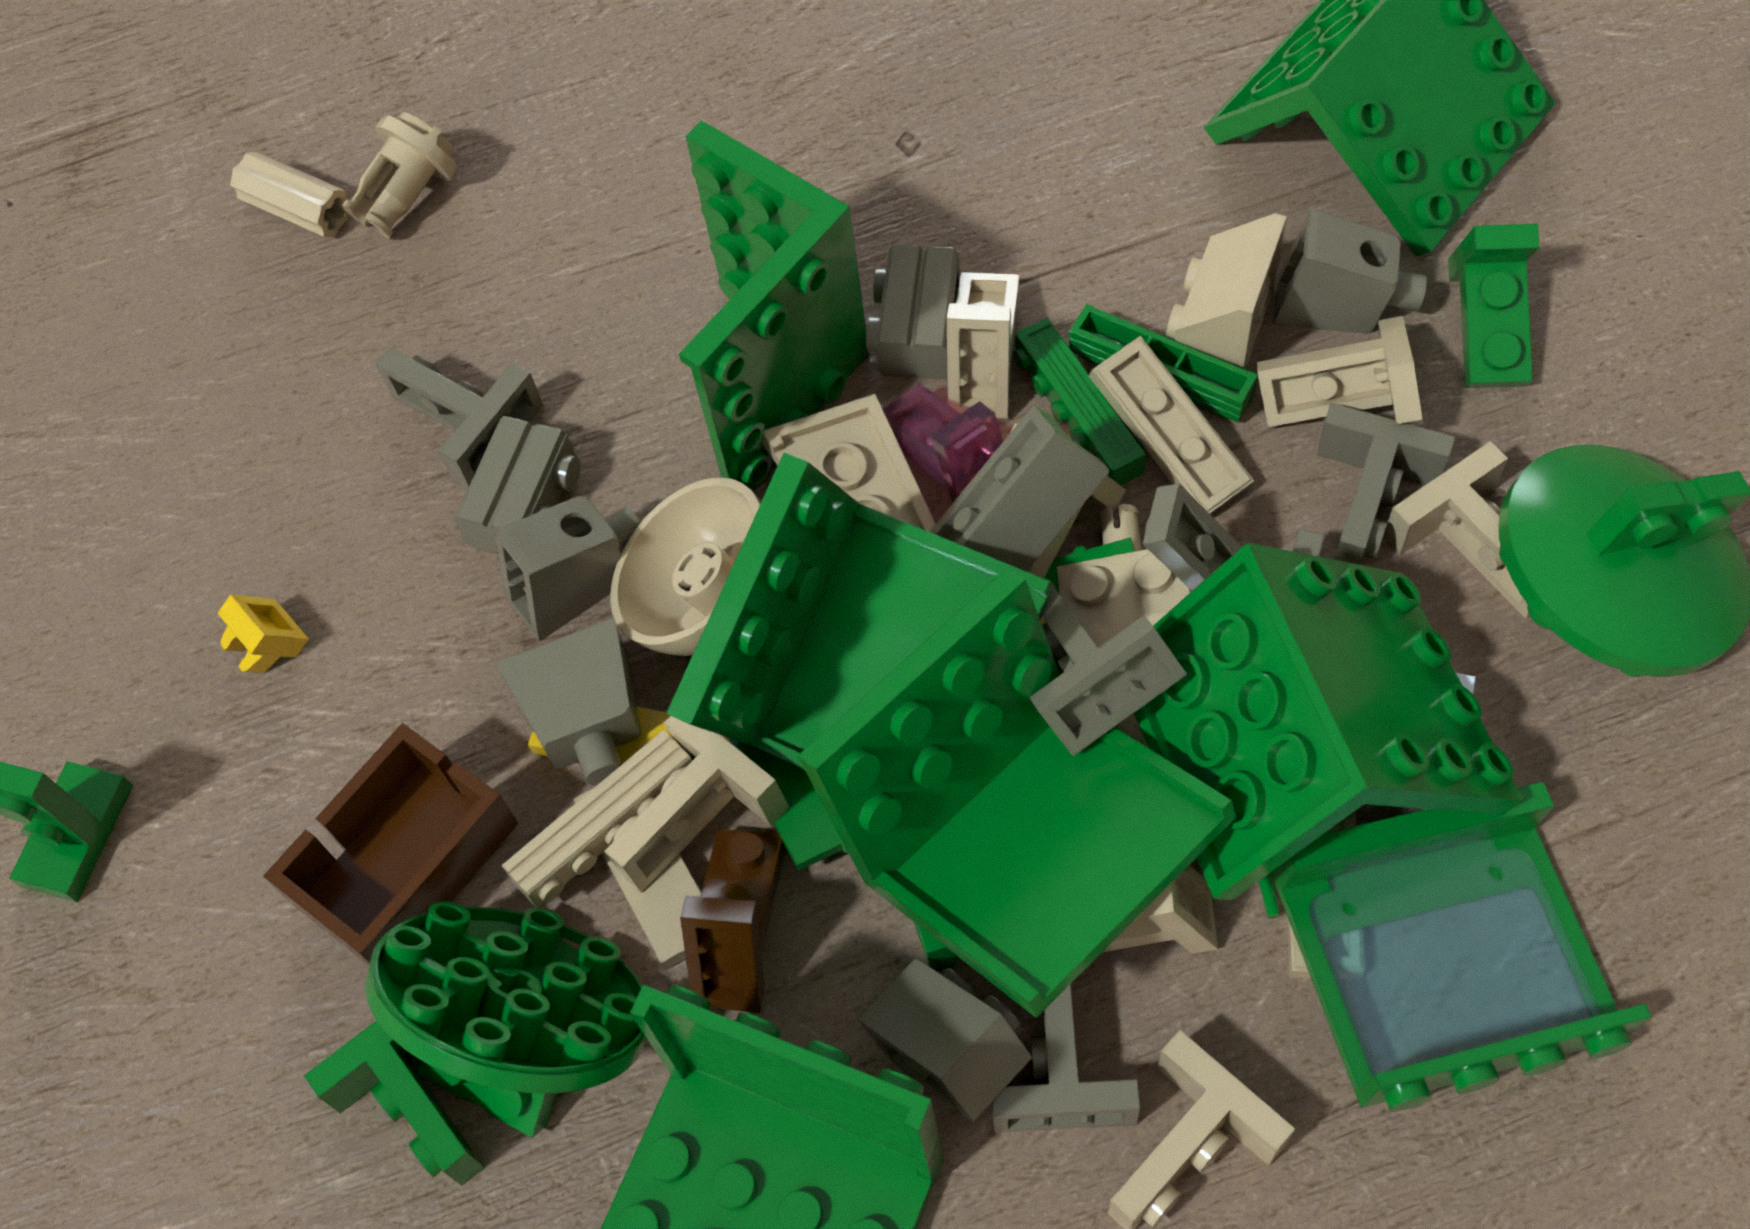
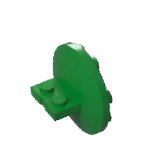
(1628, 558)
(505, 1006)

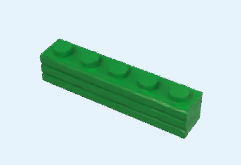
(1202, 377)
(1077, 400)

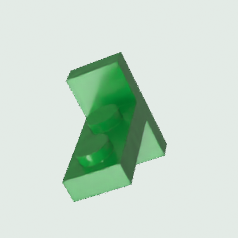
(1495, 303)
(64, 823)
(382, 1066)

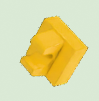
(261, 629)

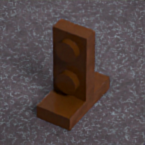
(730, 919)

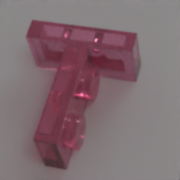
(941, 439)

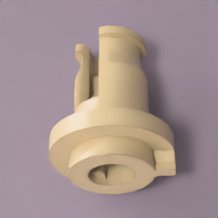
(400, 171)

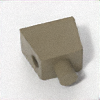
(1343, 277)
(561, 561)
(578, 698)

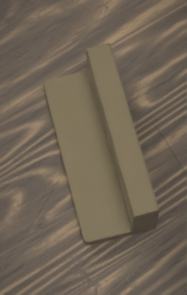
(1023, 493)

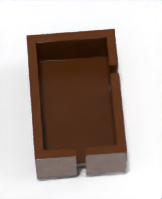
(403, 842)

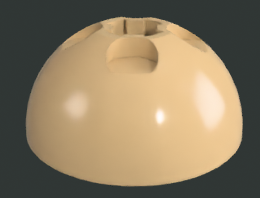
(680, 564)

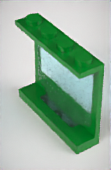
(1447, 952)

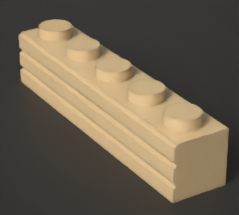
(589, 826)

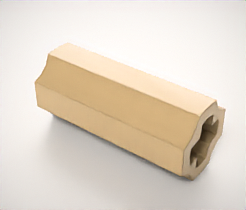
(290, 194)

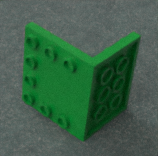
(1408, 94)
(792, 305)
(821, 612)
(1310, 699)
(985, 818)
(771, 1131)

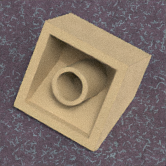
(1230, 291)

